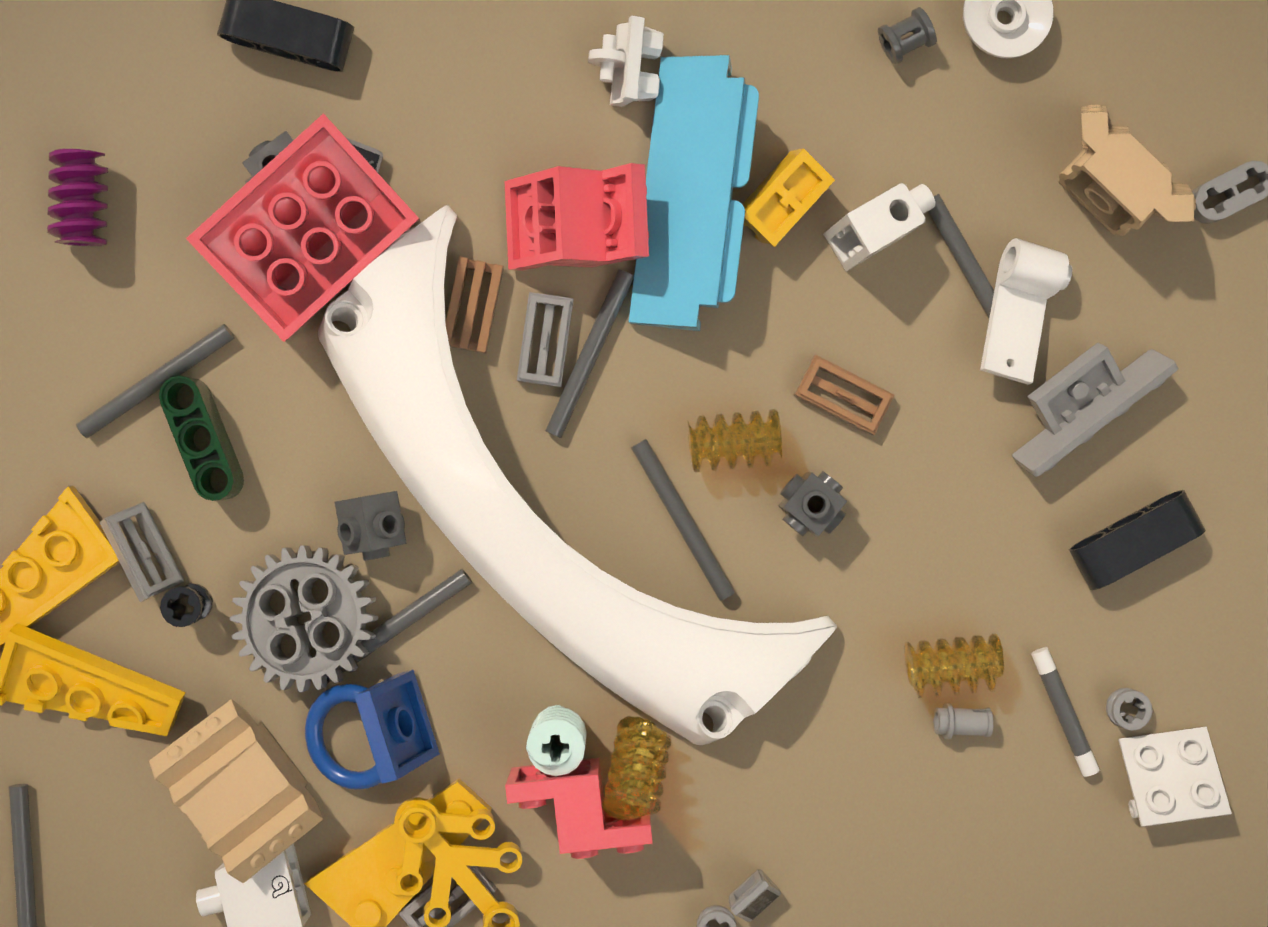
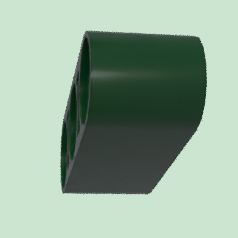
(183, 427)

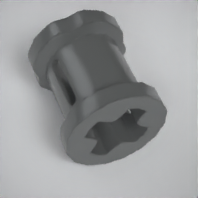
(922, 30)

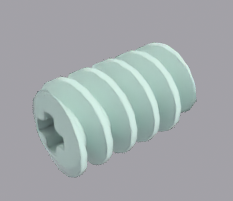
(541, 748)

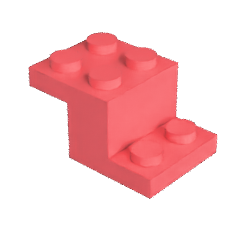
(577, 217)
(579, 812)

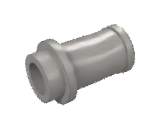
(962, 721)

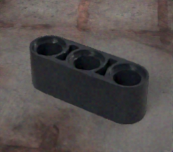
(287, 32)
(1137, 540)

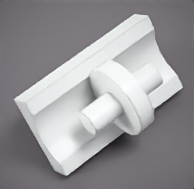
(622, 61)

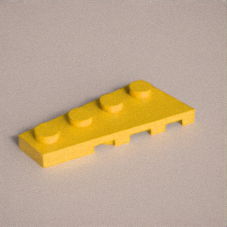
(53, 563)
(67, 679)
(364, 879)

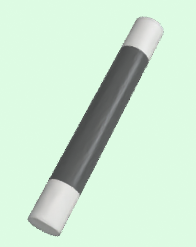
(1065, 712)

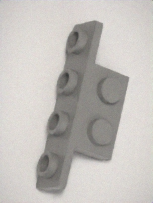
(1085, 400)

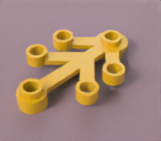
(452, 860)

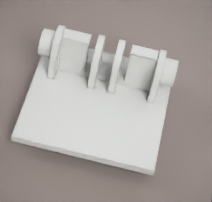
(1173, 777)

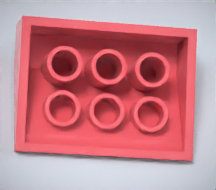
(303, 228)

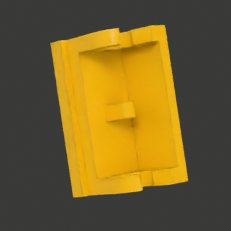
(785, 196)

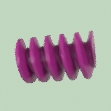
(76, 197)

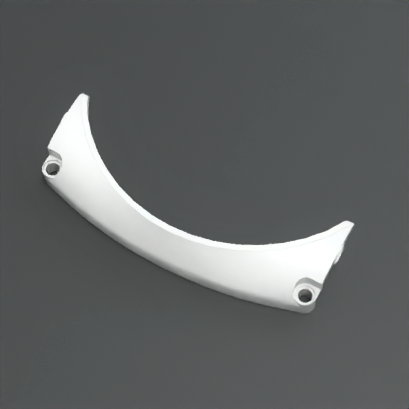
(637, 646)

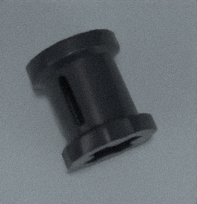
(174, 612)

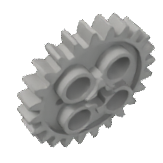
(265, 628)

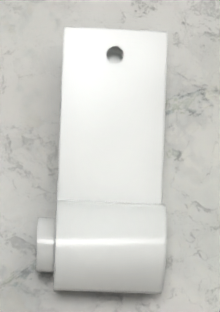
(1023, 284)

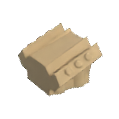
(1121, 178)
(237, 789)

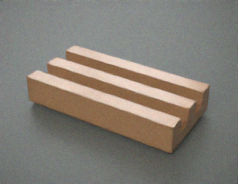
(458, 287)
(811, 378)

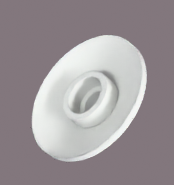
(1027, 30)

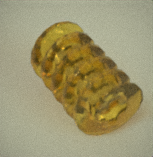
(735, 440)
(954, 664)
(636, 769)

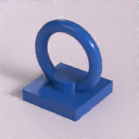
(393, 724)

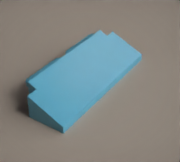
(695, 160)

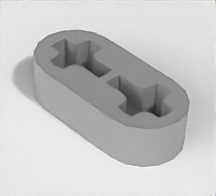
(1235, 200)

